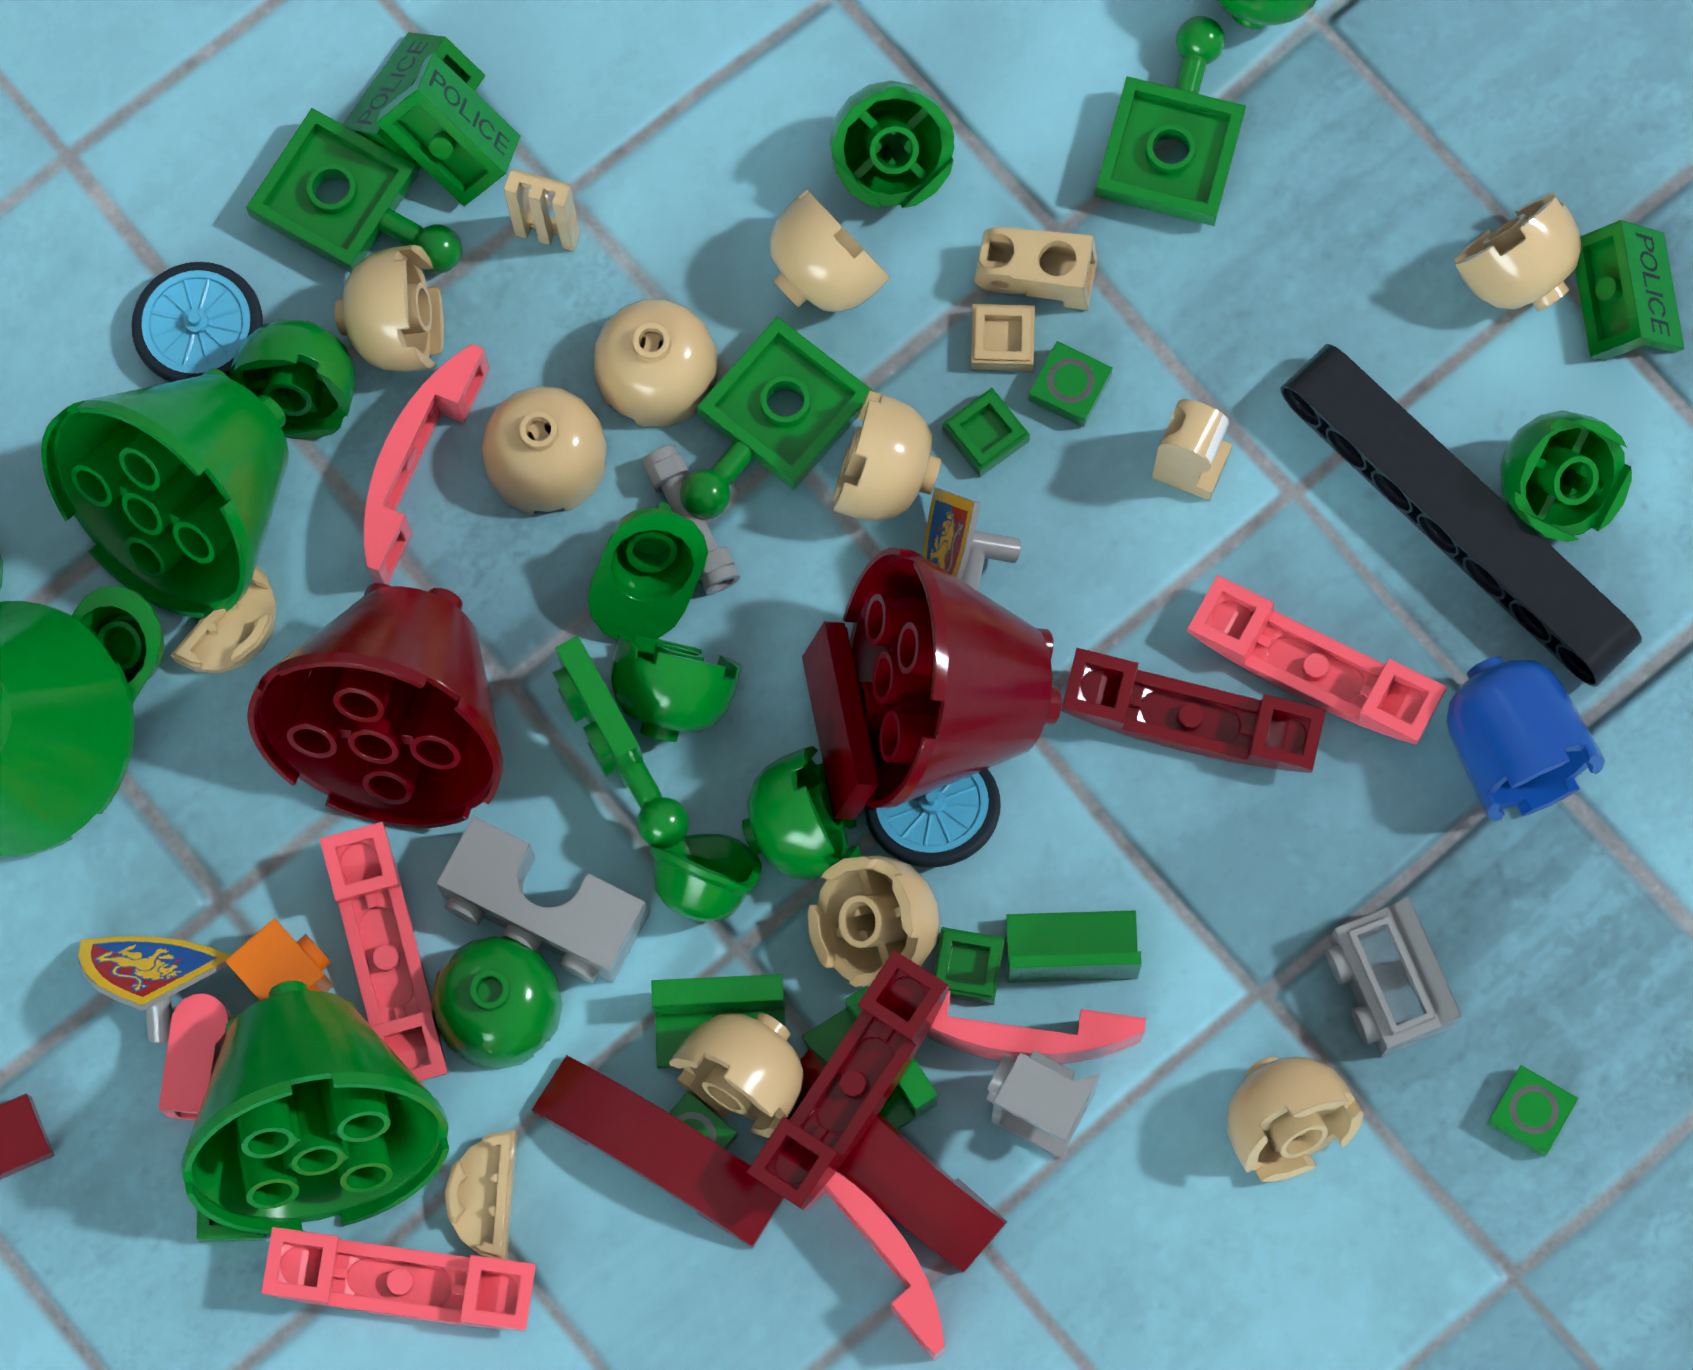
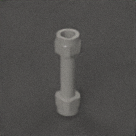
(666, 473)

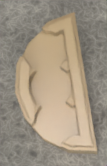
(232, 636)
(482, 1193)

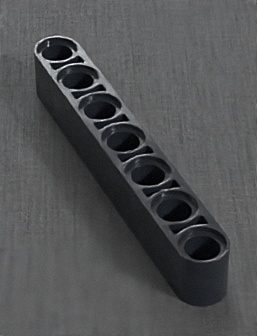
(1461, 515)

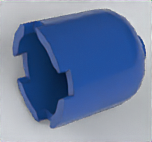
(1519, 736)

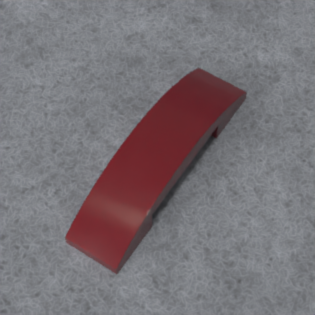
(1192, 716)
(854, 1082)
(658, 1149)
(914, 1188)

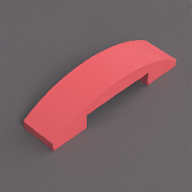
(446, 392)
(1314, 666)
(384, 946)
(1096, 1036)
(398, 1281)
(915, 1306)

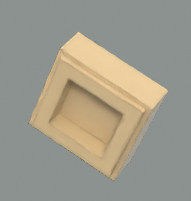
(1002, 337)

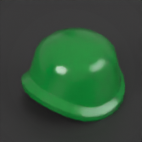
(705, 875)

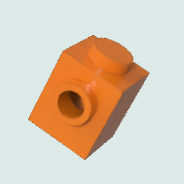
(277, 958)

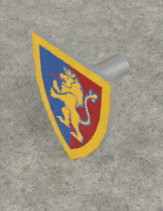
(955, 543)
(147, 973)

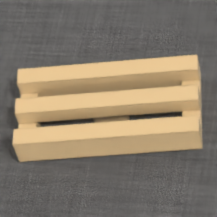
(531, 208)

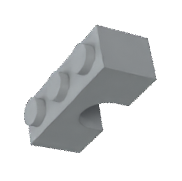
(588, 931)

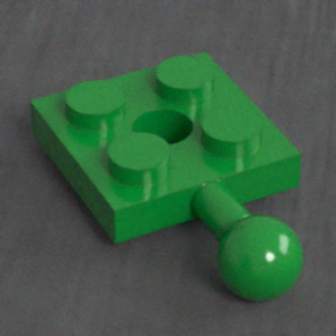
(1160, 112)
(350, 227)
(781, 444)
(661, 819)

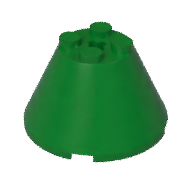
(172, 486)
(60, 727)
(309, 1119)

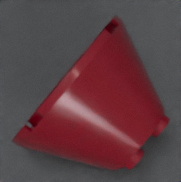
(943, 676)
(385, 711)

